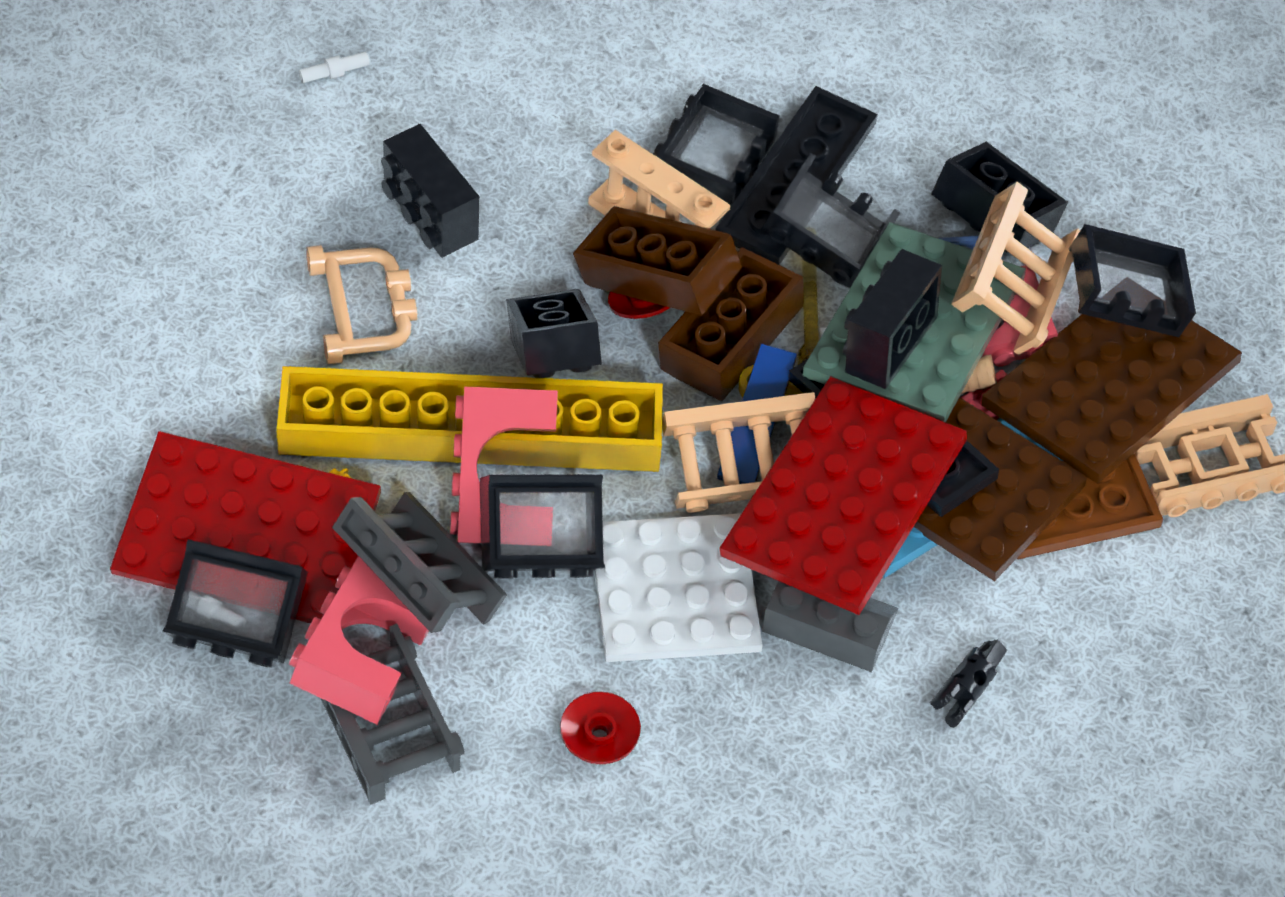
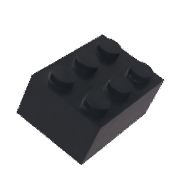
(979, 174)
(430, 191)
(892, 318)
(554, 333)

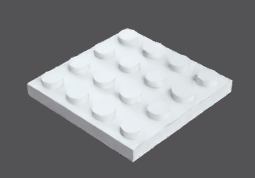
(673, 591)

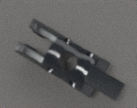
(969, 680)

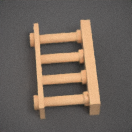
(652, 178)
(987, 263)
(721, 422)

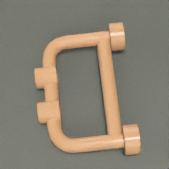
(397, 283)

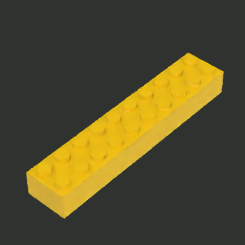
(414, 419)

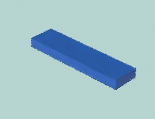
(766, 380)

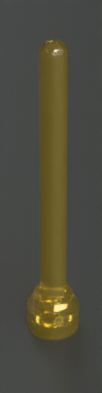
(810, 312)

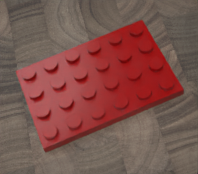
(843, 495)
(238, 505)

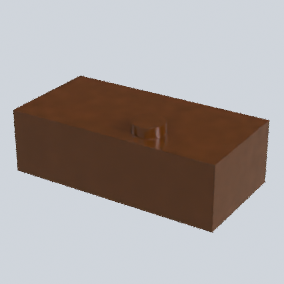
(658, 260)
(726, 339)

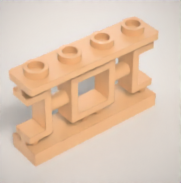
(1207, 430)

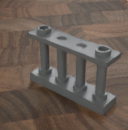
(406, 574)
(360, 742)

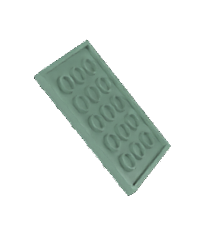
(947, 352)

